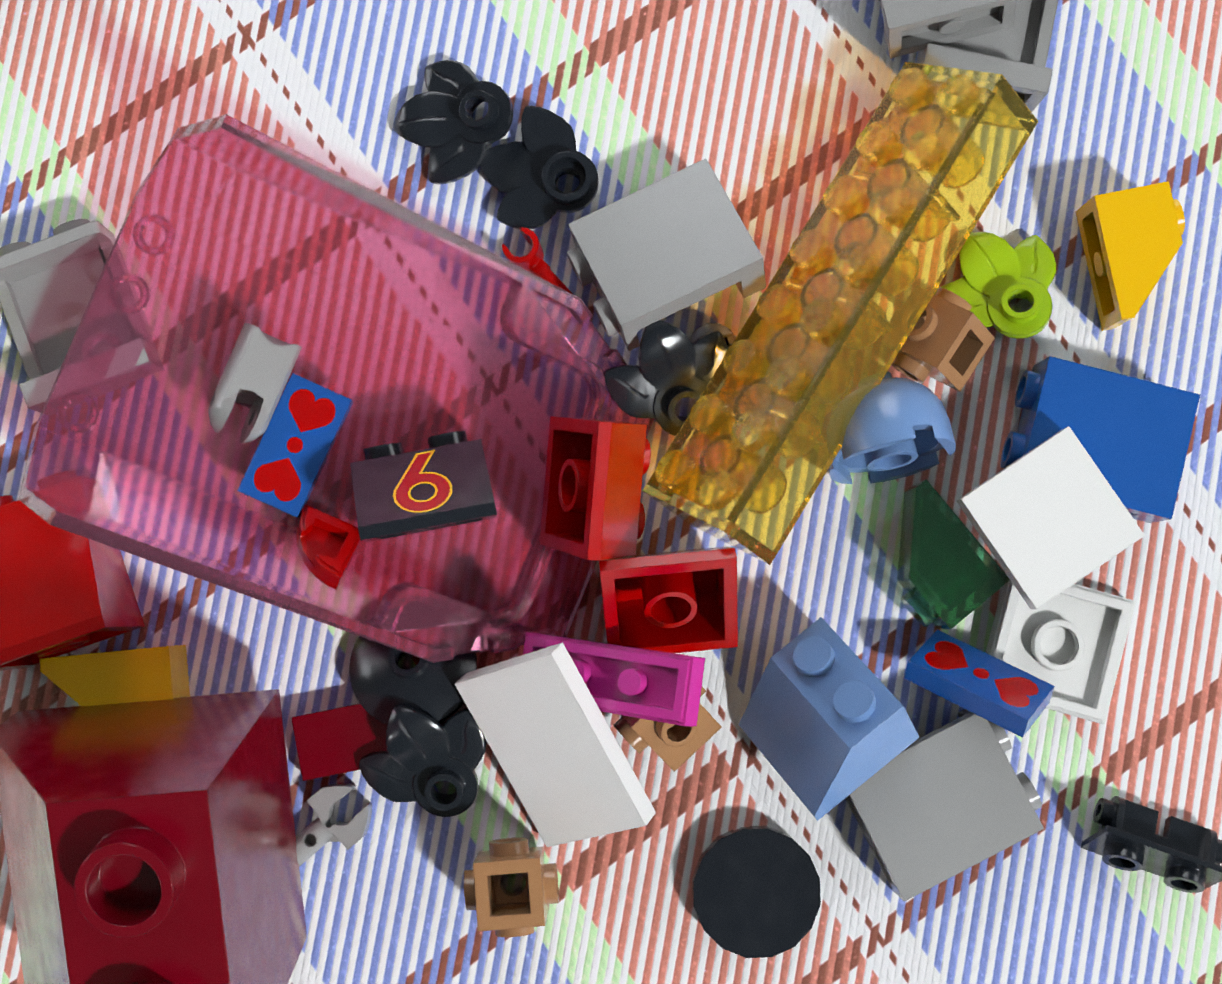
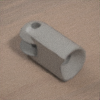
(253, 376)

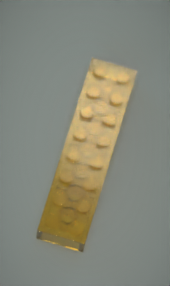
(841, 305)

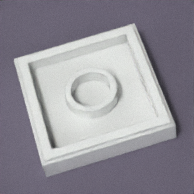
(1050, 518)
(1066, 642)

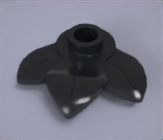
(445, 120)
(531, 168)
(666, 373)
(424, 753)

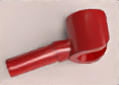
(534, 261)

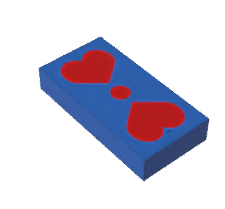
(295, 445)
(979, 682)

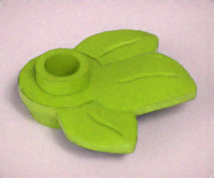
(999, 274)

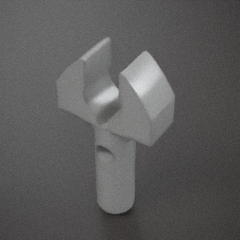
(322, 831)

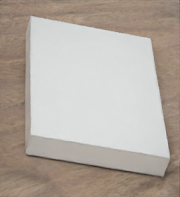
(555, 746)

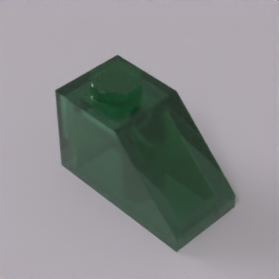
(941, 561)

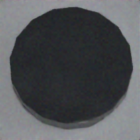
(756, 891)

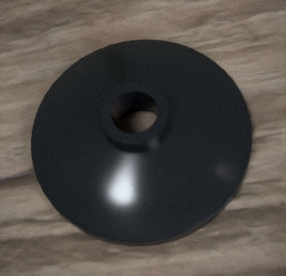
(426, 687)

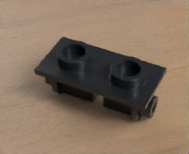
(1184, 855)

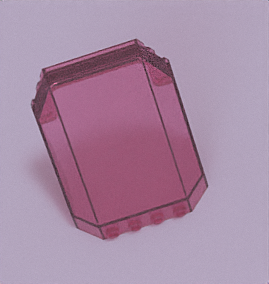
(387, 314)

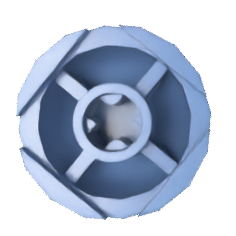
(894, 433)

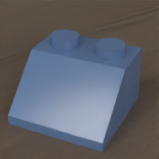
(824, 719)

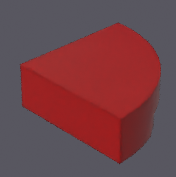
(326, 545)

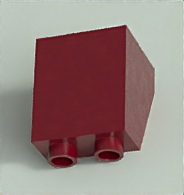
(152, 842)

